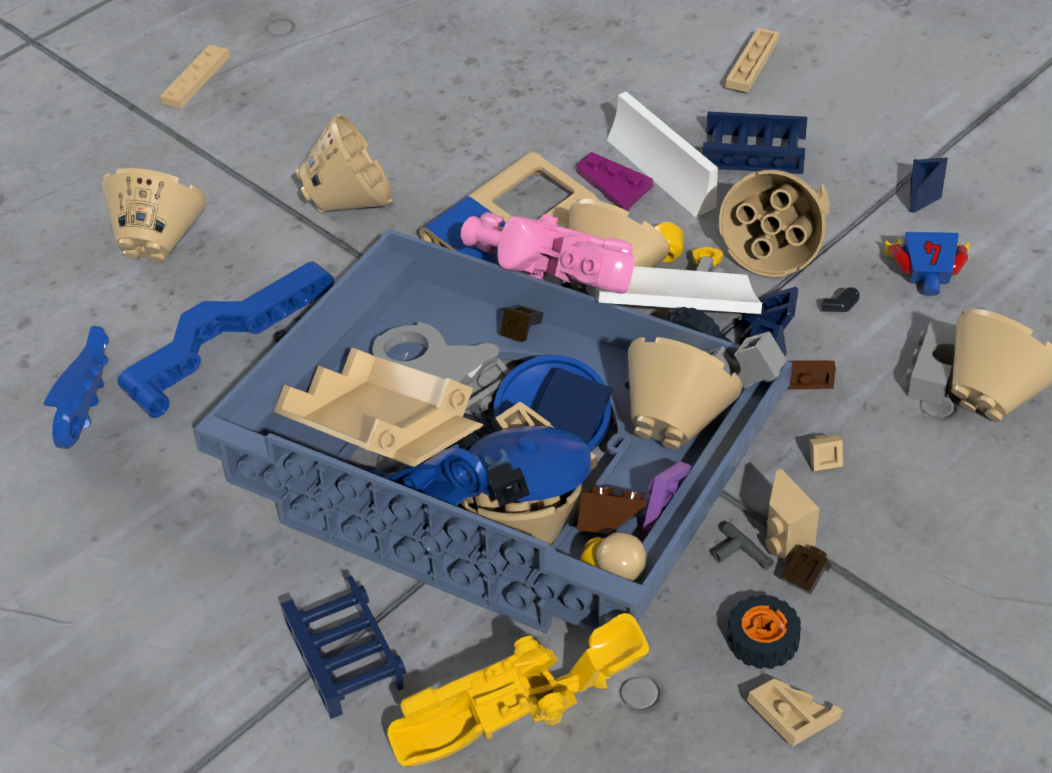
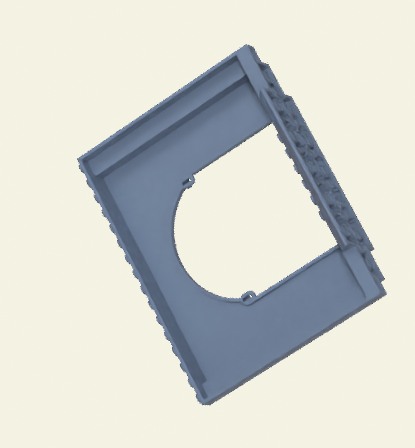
(433, 541)

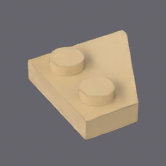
(791, 711)

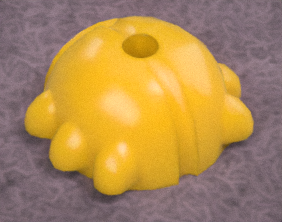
(714, 253)

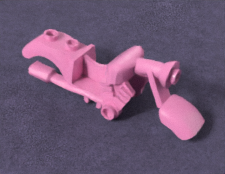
(548, 248)

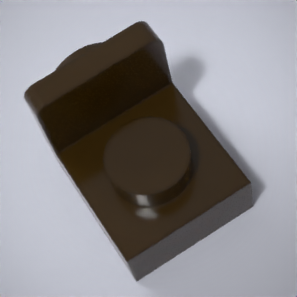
(518, 321)
(806, 568)

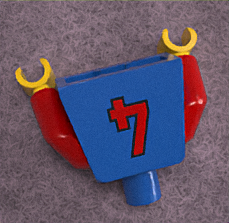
(929, 258)

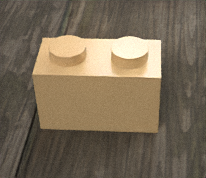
(790, 518)

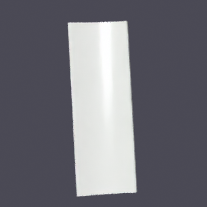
(664, 156)
(685, 289)

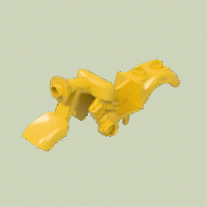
(482, 702)

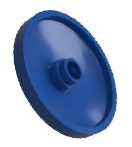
(530, 381)
(547, 456)

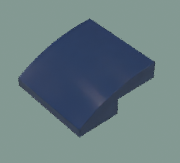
(574, 403)

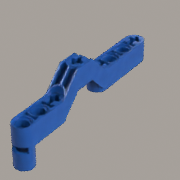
(206, 320)

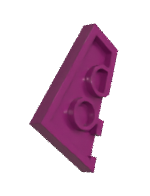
(615, 180)

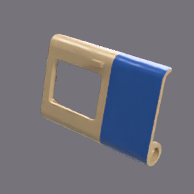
(448, 225)

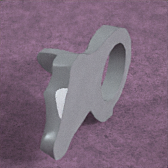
(454, 362)

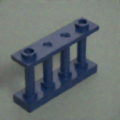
(755, 157)
(321, 668)

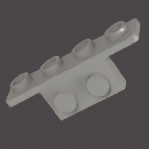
(486, 387)

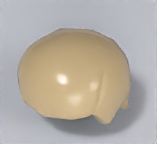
(622, 556)

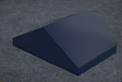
(776, 308)

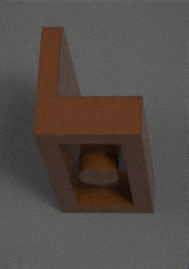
(812, 375)

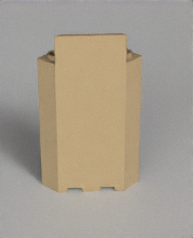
(383, 408)

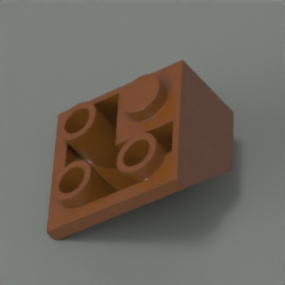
(606, 512)

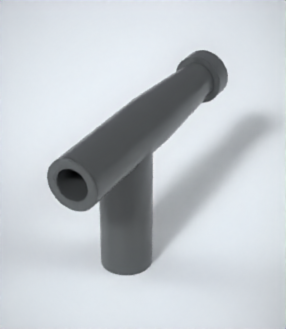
(738, 541)

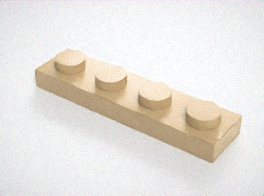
(752, 60)
(195, 76)

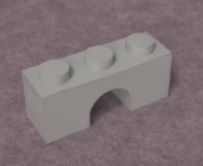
(757, 359)
(932, 363)

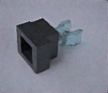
(506, 483)

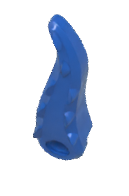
(76, 390)
(446, 476)

